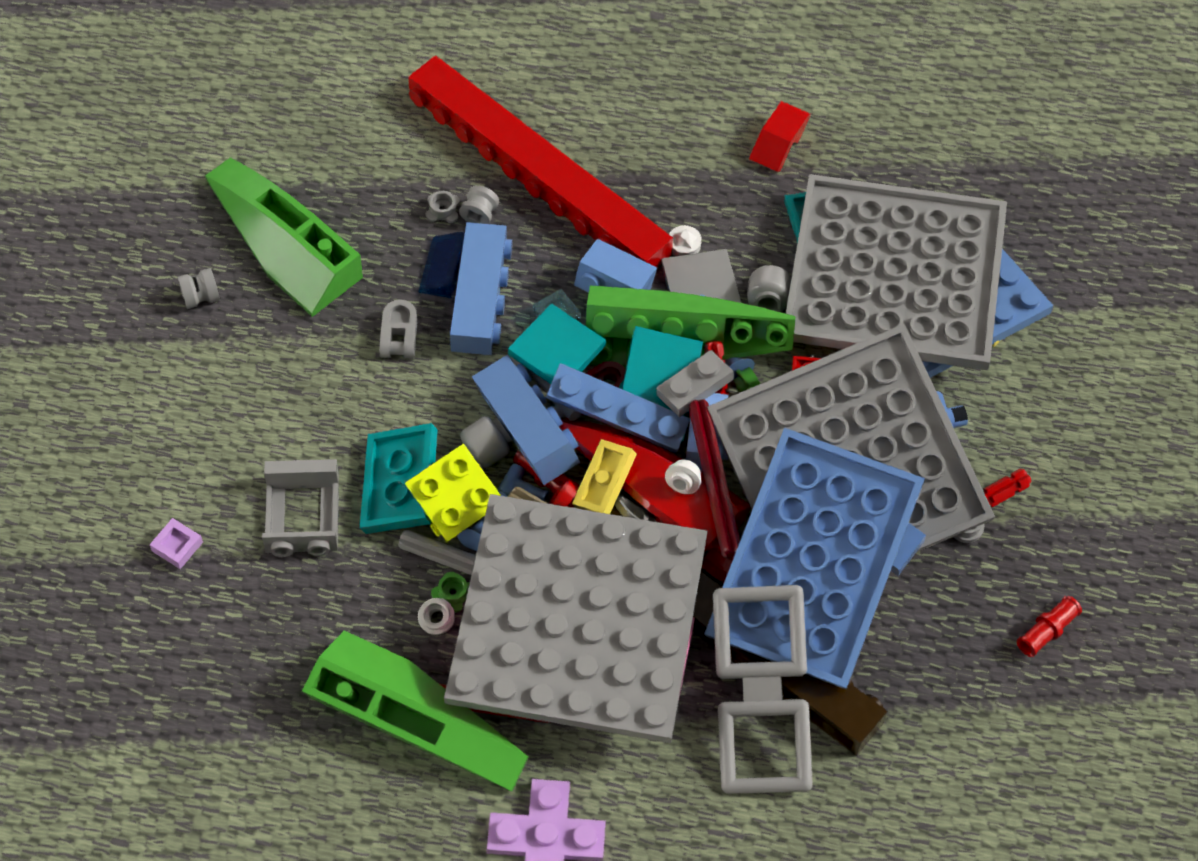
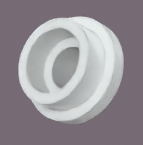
(683, 476)
(431, 606)

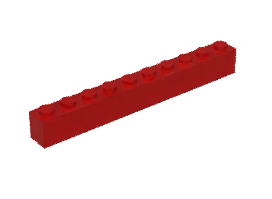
(536, 163)

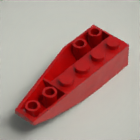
(648, 483)

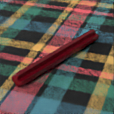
(714, 478)

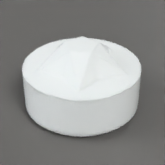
(685, 240)

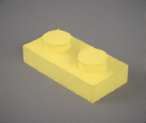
(604, 477)

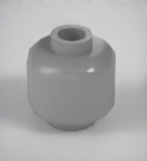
(769, 288)
(486, 441)

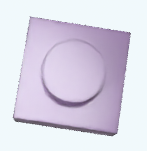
(176, 543)

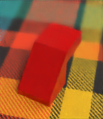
(778, 135)

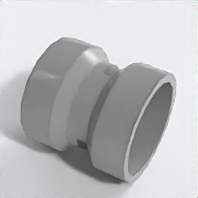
(206, 285)

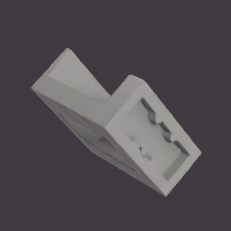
(297, 475)

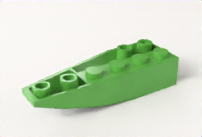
(286, 237)
(740, 327)
(410, 706)

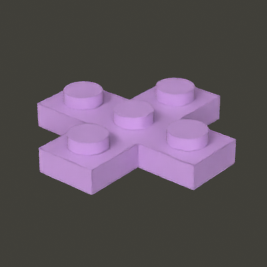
(546, 831)

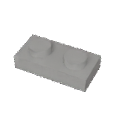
(695, 382)

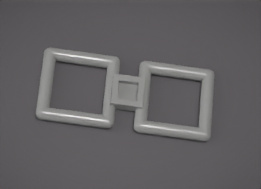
(762, 689)

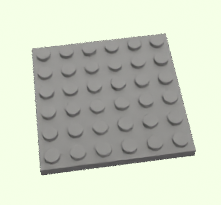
(898, 258)
(870, 403)
(577, 618)

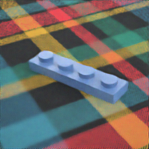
(617, 408)

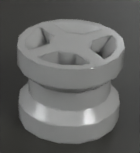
(479, 205)

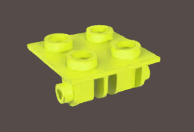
(452, 492)

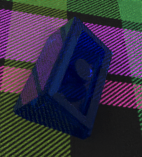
(442, 265)

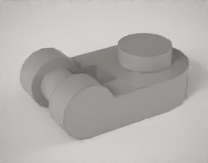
(398, 319)

